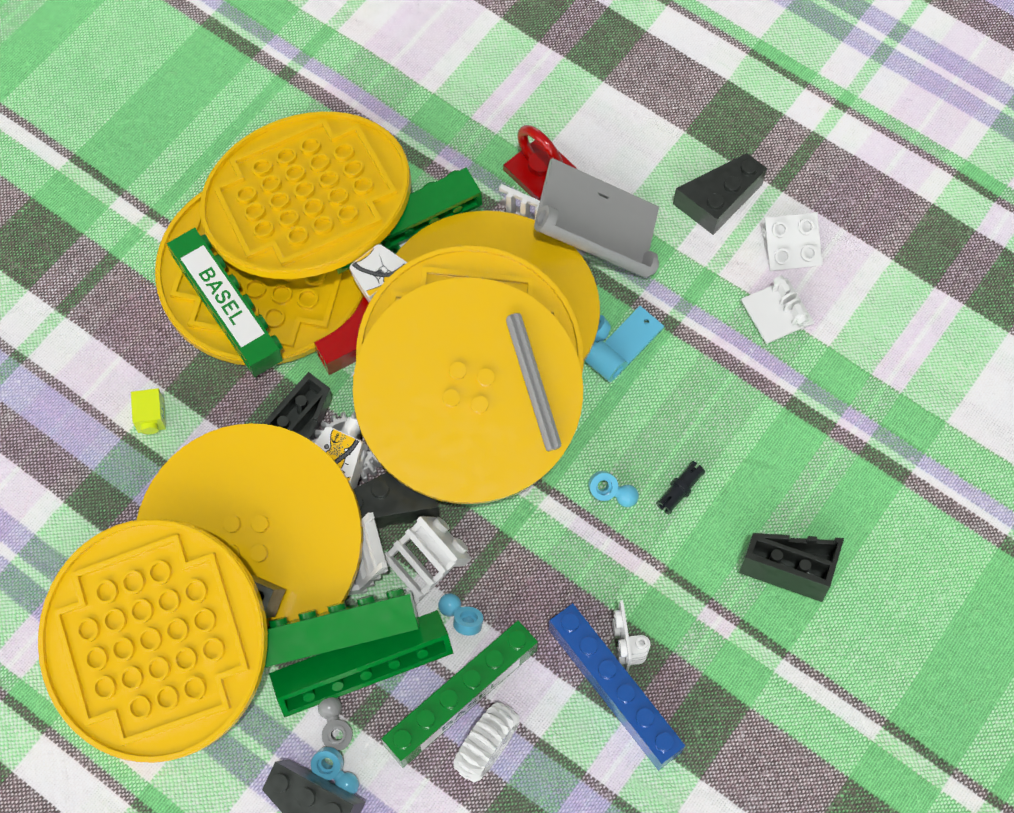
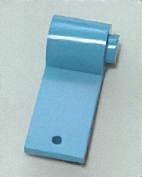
(624, 344)

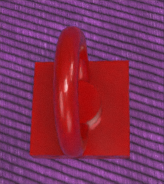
(531, 164)

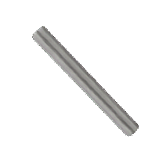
(533, 382)

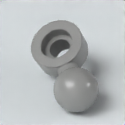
(330, 710)

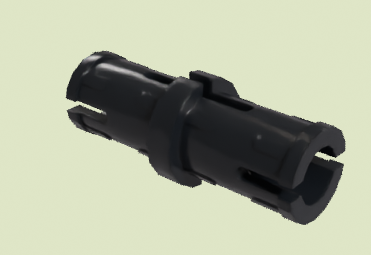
(680, 487)

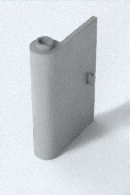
(597, 218)

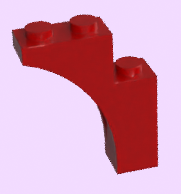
(339, 347)

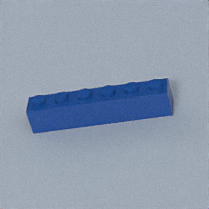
(616, 687)

